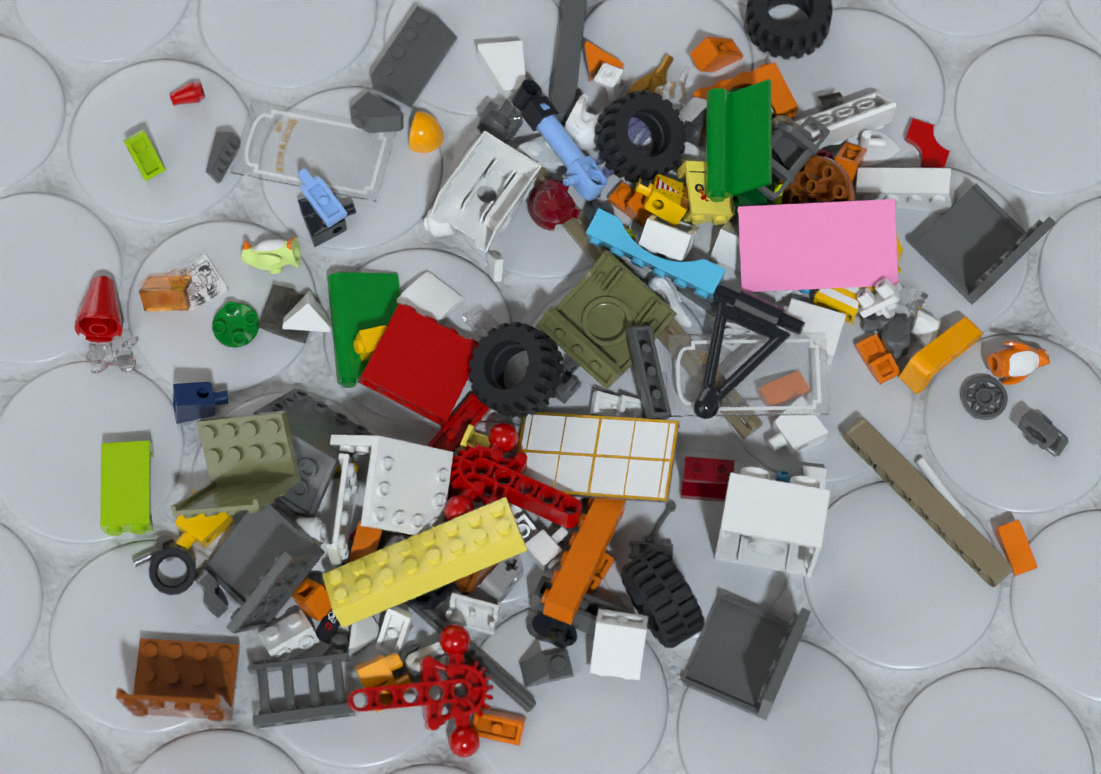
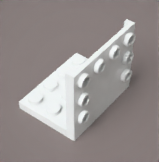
(404, 482)
(336, 514)

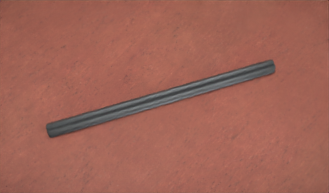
(472, 654)

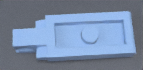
(321, 198)

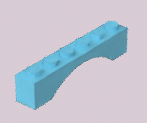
(698, 275)

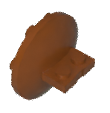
(819, 182)

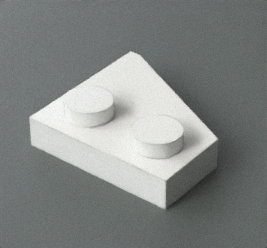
(540, 152)

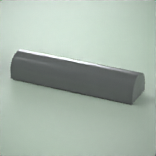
(648, 372)

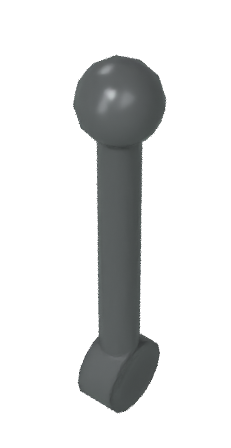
(670, 507)

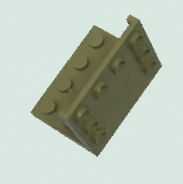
(247, 464)

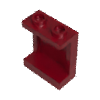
(706, 478)

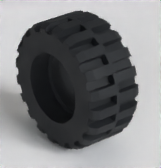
(784, 39)
(664, 128)
(491, 360)
(663, 596)

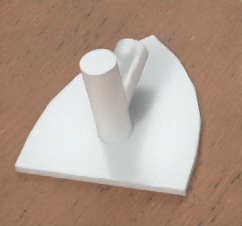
(878, 147)

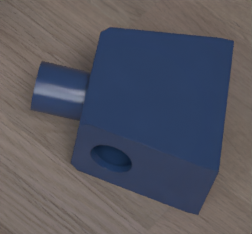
(196, 401)

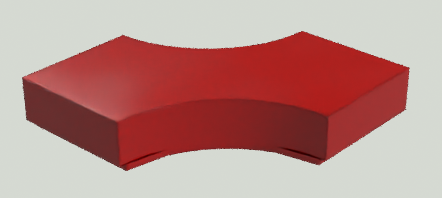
(923, 139)

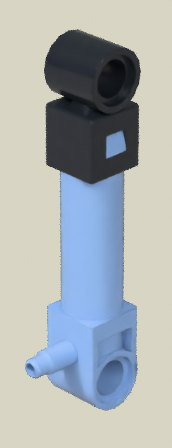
(541, 116)

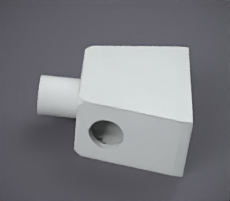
(797, 433)

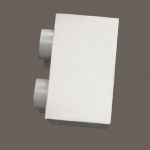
(772, 522)

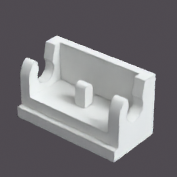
(473, 614)

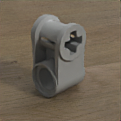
(500, 580)

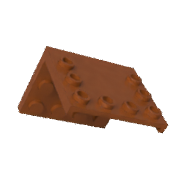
(183, 680)

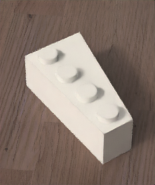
(910, 187)

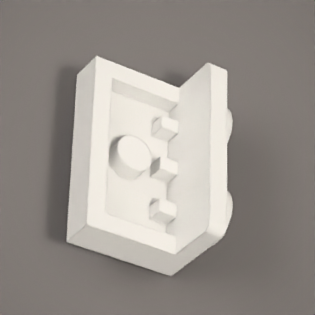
(289, 637)

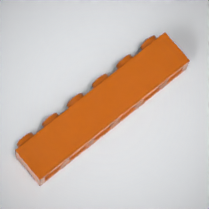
(583, 558)

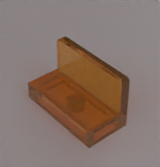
(166, 293)

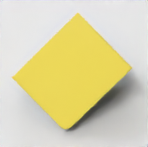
(471, 438)

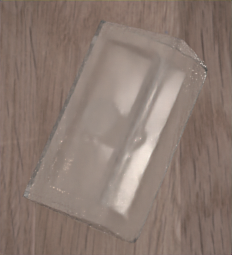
(480, 320)

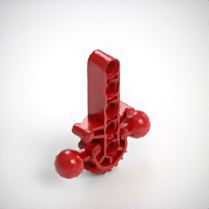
(481, 459)
(463, 739)

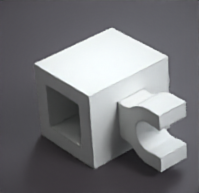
(546, 550)

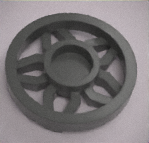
(984, 398)

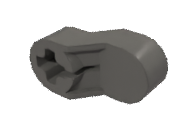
(210, 588)

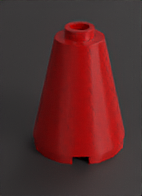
(100, 312)

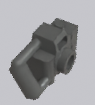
(1042, 432)

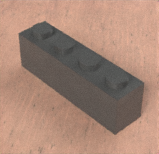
(587, 613)

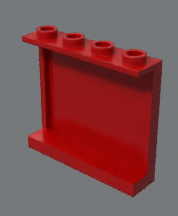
(420, 364)

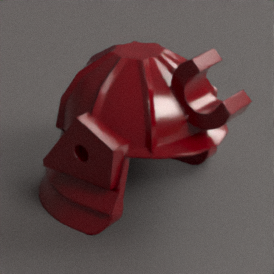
(551, 204)

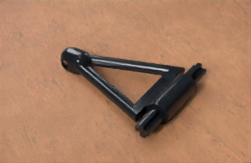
(751, 314)

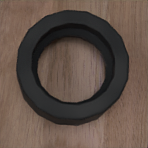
(153, 571)

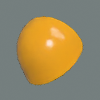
(425, 133)

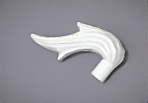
(667, 293)
(413, 659)

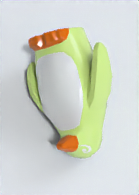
(272, 254)

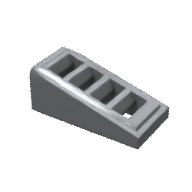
(222, 154)

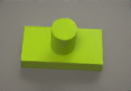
(144, 155)

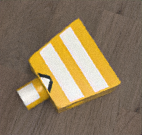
(839, 300)

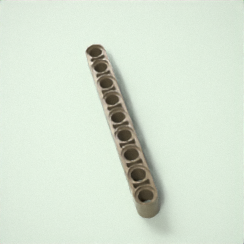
(927, 502)

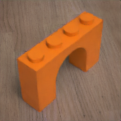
(781, 97)

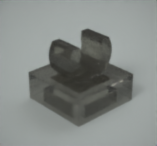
(829, 101)

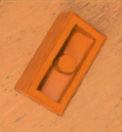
(499, 726)

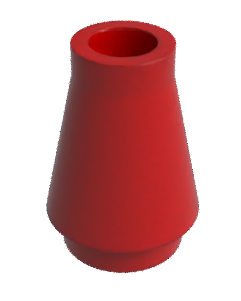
(188, 94)

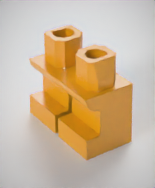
(379, 673)

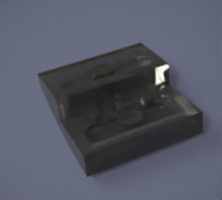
(278, 305)

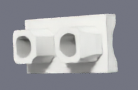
(882, 302)

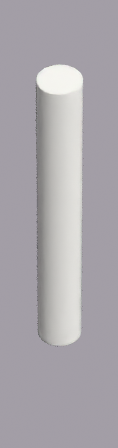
(938, 485)

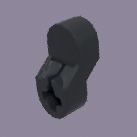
(551, 630)

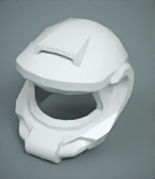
(582, 125)

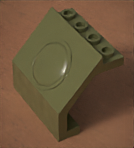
(595, 317)

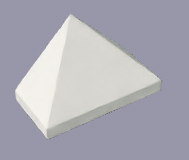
(363, 634)

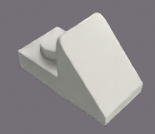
(395, 630)

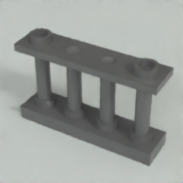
(292, 713)

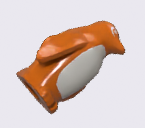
(1016, 361)

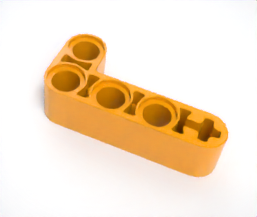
(939, 354)

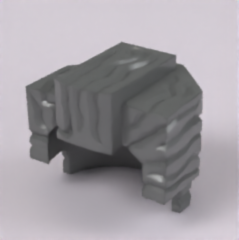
(500, 121)

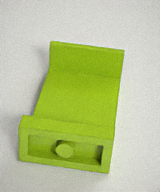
(125, 487)

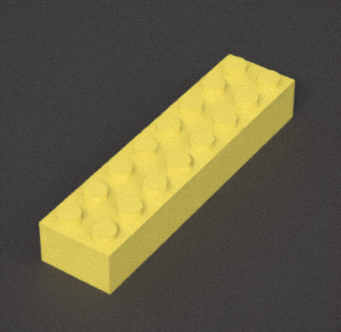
(424, 562)

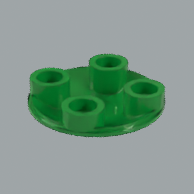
(235, 324)

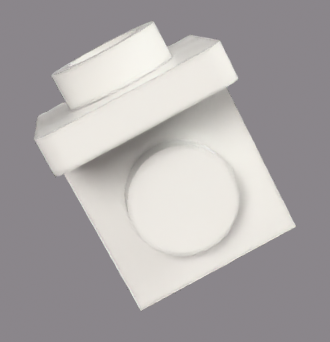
(612, 79)

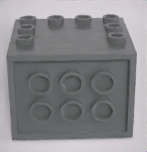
(977, 243)
(311, 433)
(262, 566)
(745, 656)

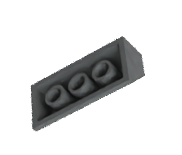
(413, 57)

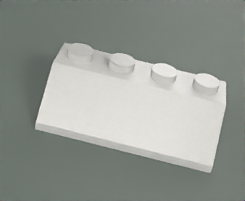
(851, 119)

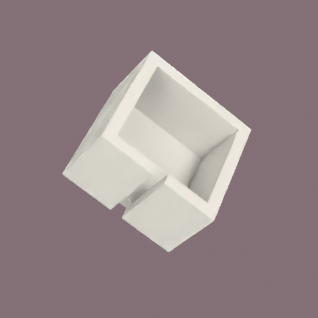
(667, 239)

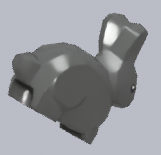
(894, 334)

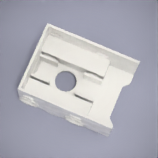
(492, 166)

